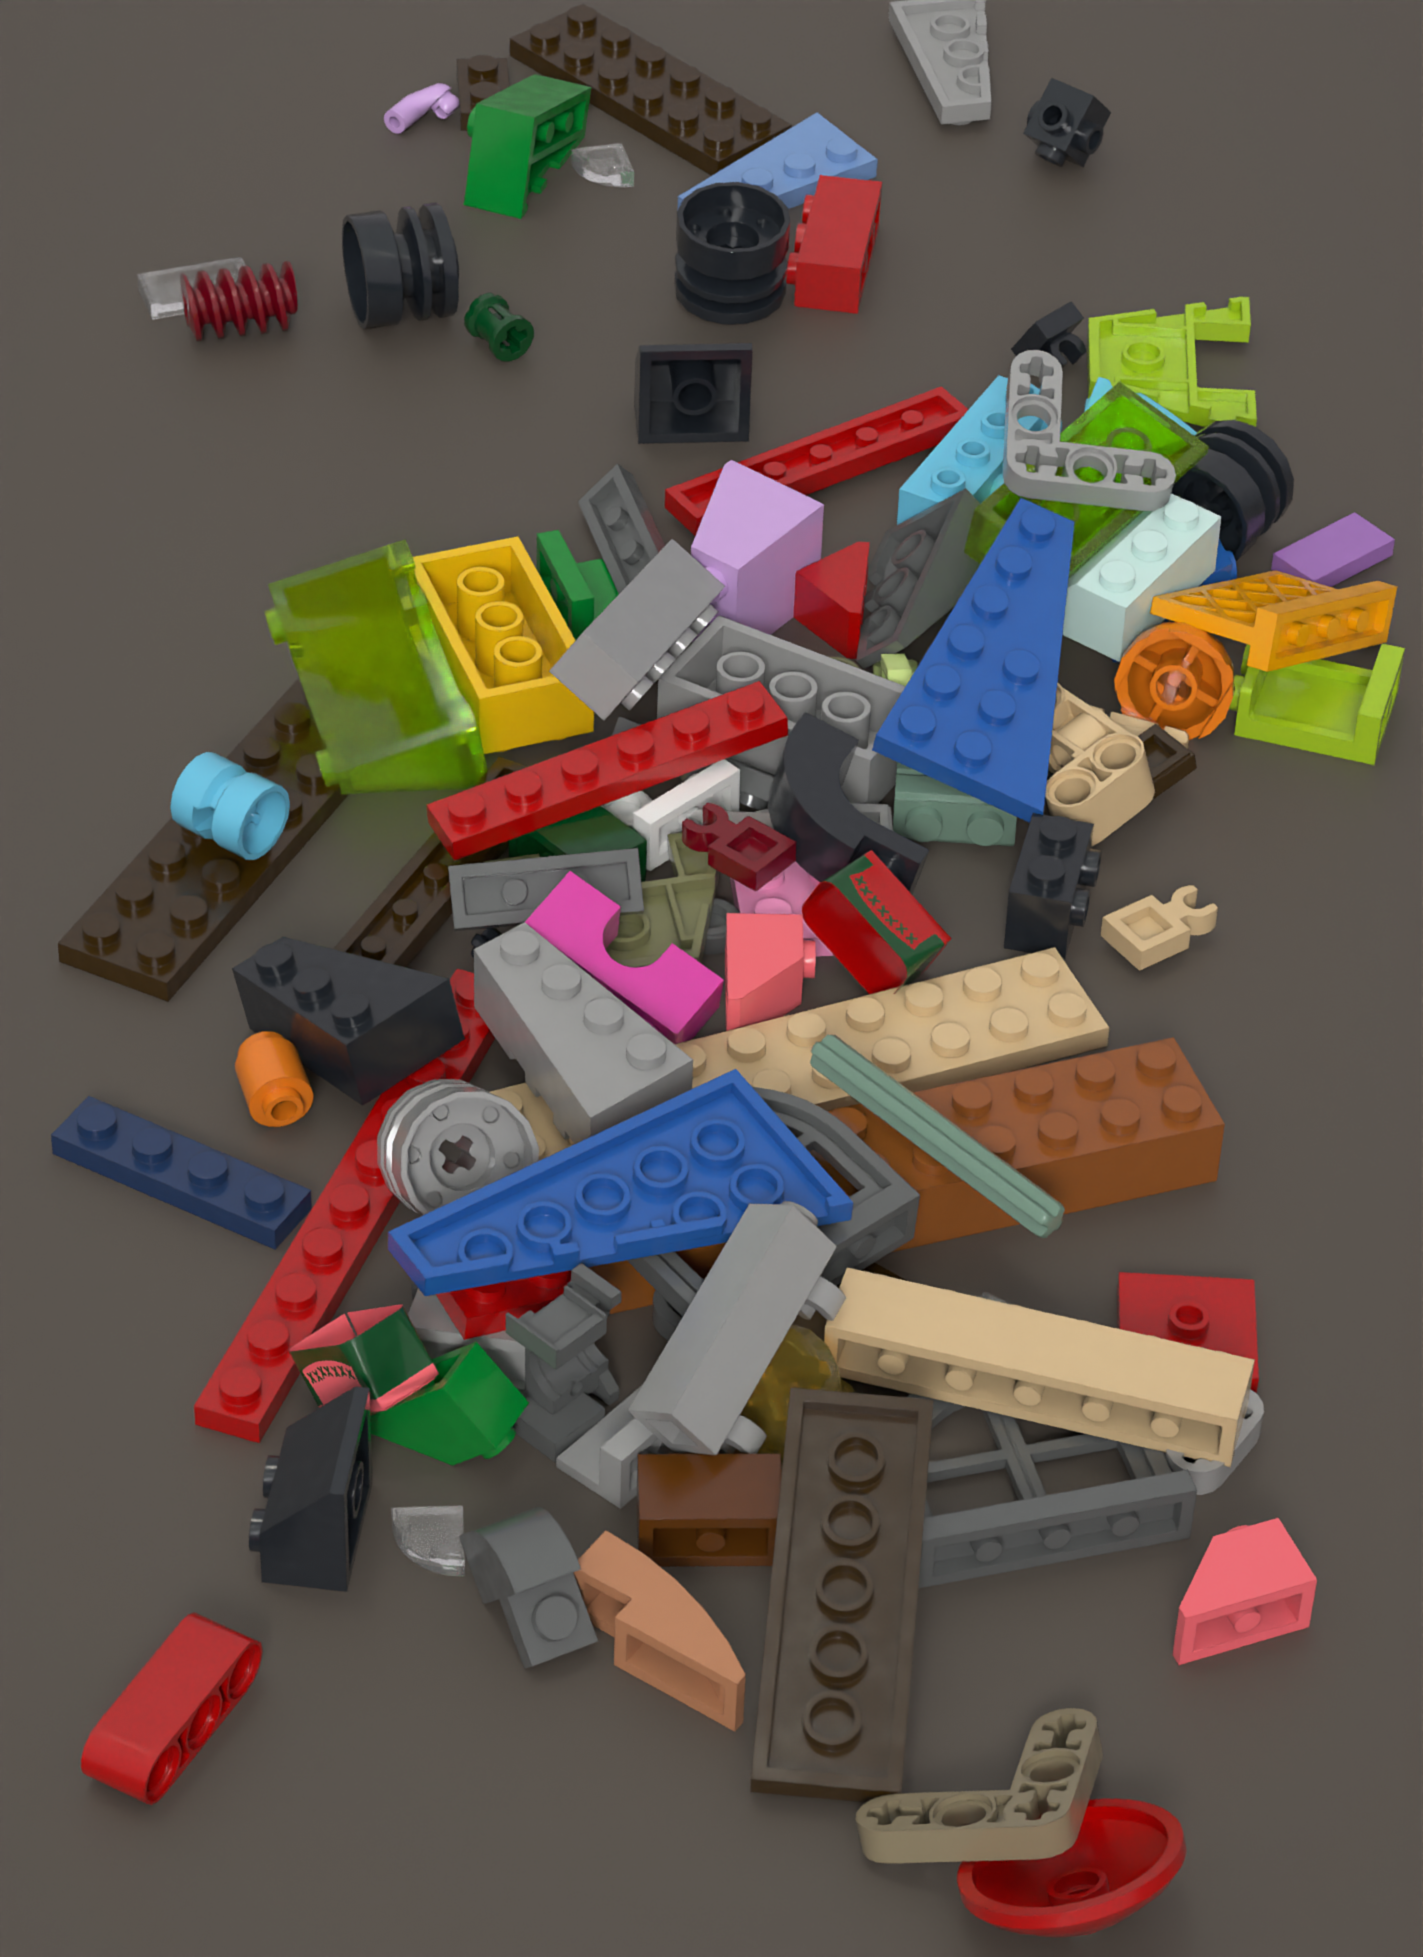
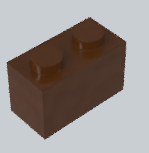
(708, 1508)

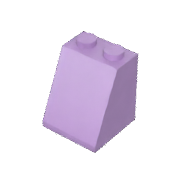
(755, 543)

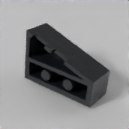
(349, 1014)

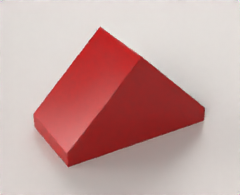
(832, 597)

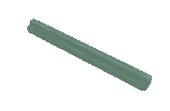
(937, 1136)

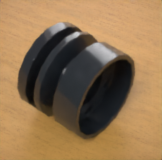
(731, 253)
(408, 264)
(1241, 480)

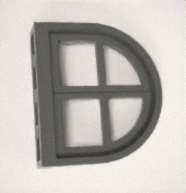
(881, 1212)
(1054, 1527)

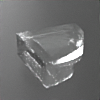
(604, 165)
(431, 1537)

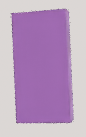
(1335, 551)

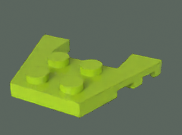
(1160, 358)

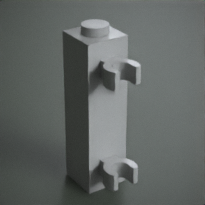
(734, 1330)

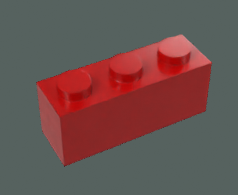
(835, 244)

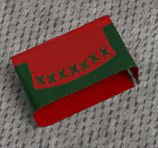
(874, 925)

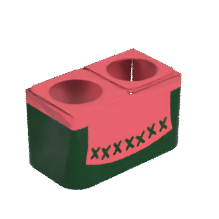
(381, 1357)

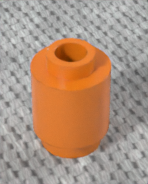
(273, 1079)

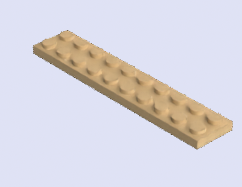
(921, 1036)

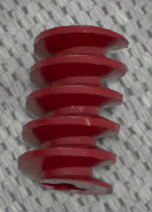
(240, 300)

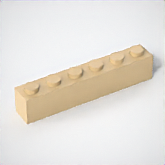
(1040, 1366)

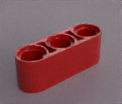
(171, 1708)

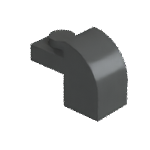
(531, 1571)

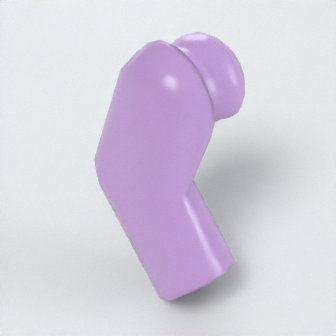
(418, 104)

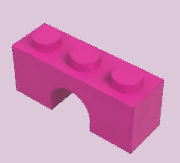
(670, 994)

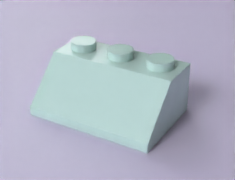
(1151, 557)

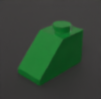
(458, 1413)

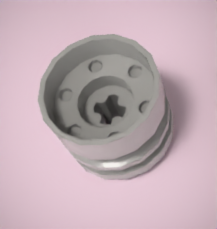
(481, 1125)

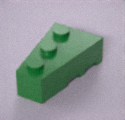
(520, 138)

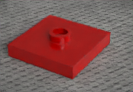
(1192, 1311)

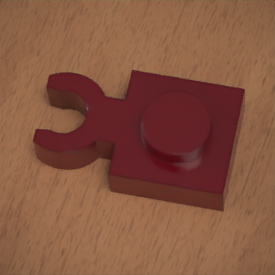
(742, 851)

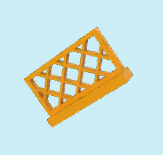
(1285, 616)

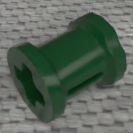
(499, 327)

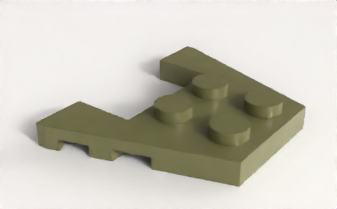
(674, 910)

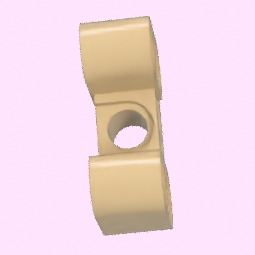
(1096, 768)

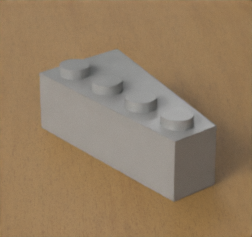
(640, 632)
(573, 1036)

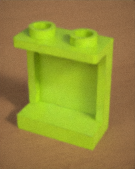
(1320, 705)

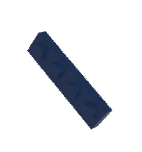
(182, 1172)

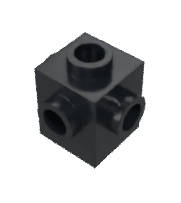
(1066, 124)

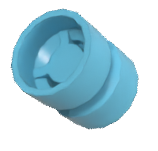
(230, 805)

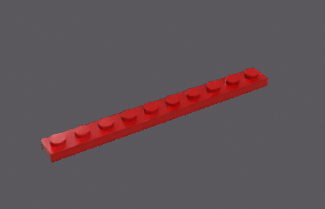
(324, 1254)

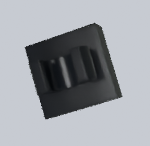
(1054, 335)

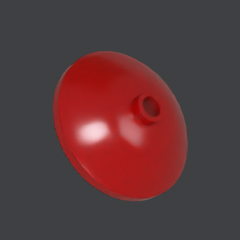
(1113, 1869)

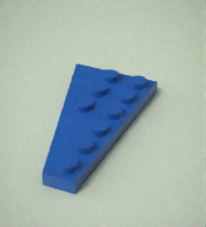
(988, 683)
(627, 1193)

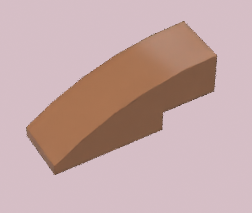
(660, 1630)

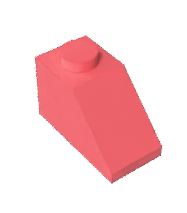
(764, 966)
(1244, 1592)

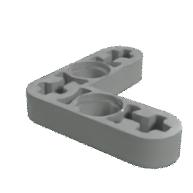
(1047, 452)

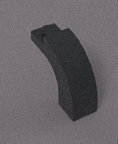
(815, 813)

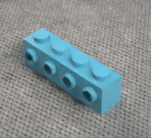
(966, 456)

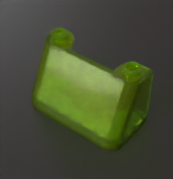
(376, 676)

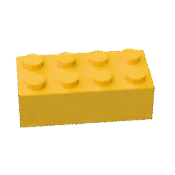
(502, 642)

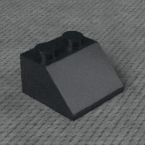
(693, 393)
(316, 1496)

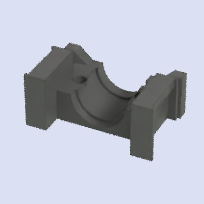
(565, 1363)

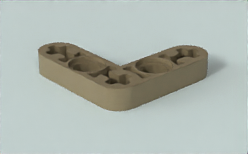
(1024, 1823)

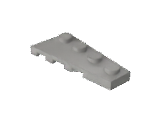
(947, 54)

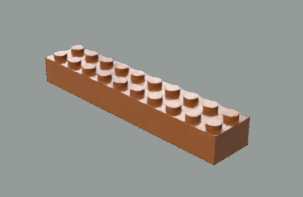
(1075, 1127)

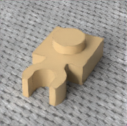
(1153, 930)

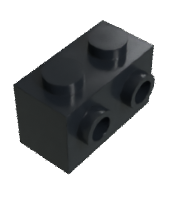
(1050, 884)

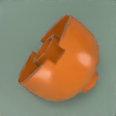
(1176, 679)

